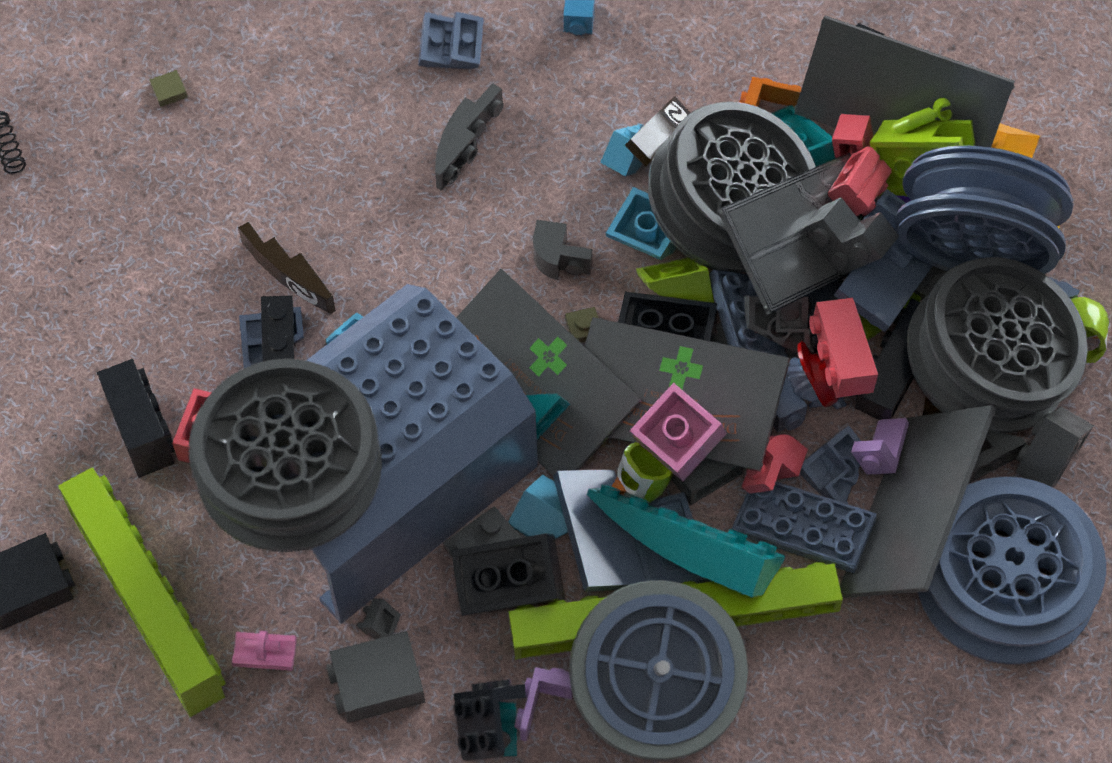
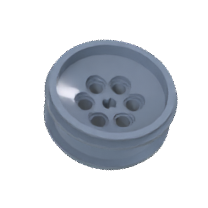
(982, 206)

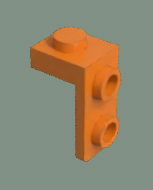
(770, 91)

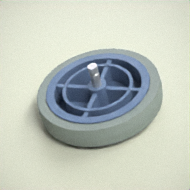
(658, 670)

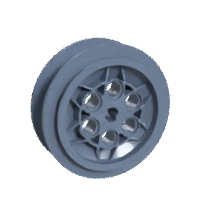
(999, 621)

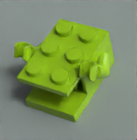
(907, 138)

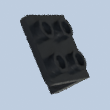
(480, 718)

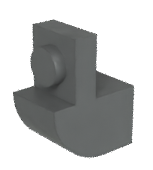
(553, 254)

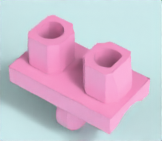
(264, 651)

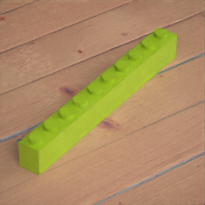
(788, 596)

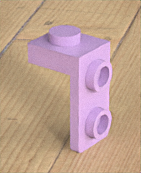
(882, 453)
(551, 682)

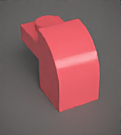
(782, 460)

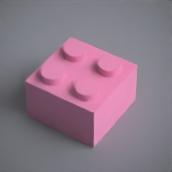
(678, 432)

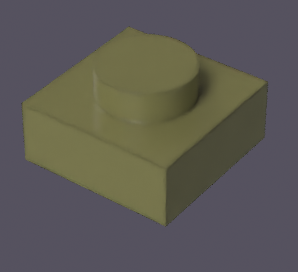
(579, 322)

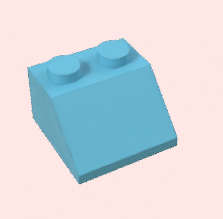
(638, 227)

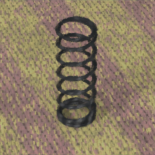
(17, 158)

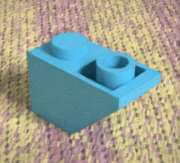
(617, 155)

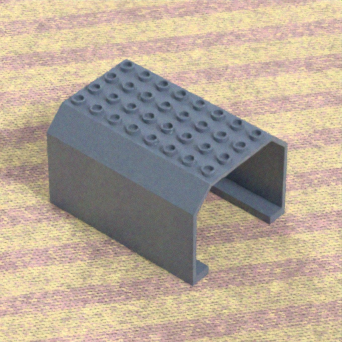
(448, 437)

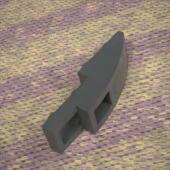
(459, 137)

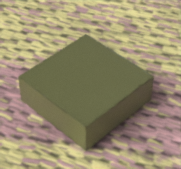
(168, 88)

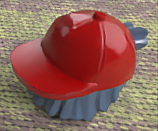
(809, 379)

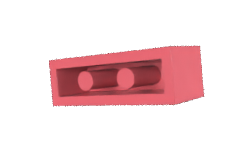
(843, 347)

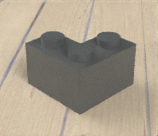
(848, 240)
(1055, 443)

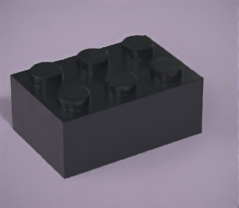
(137, 417)

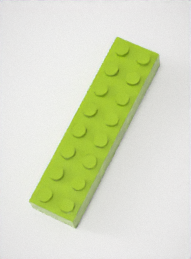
(144, 591)

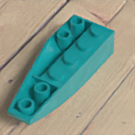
(692, 544)

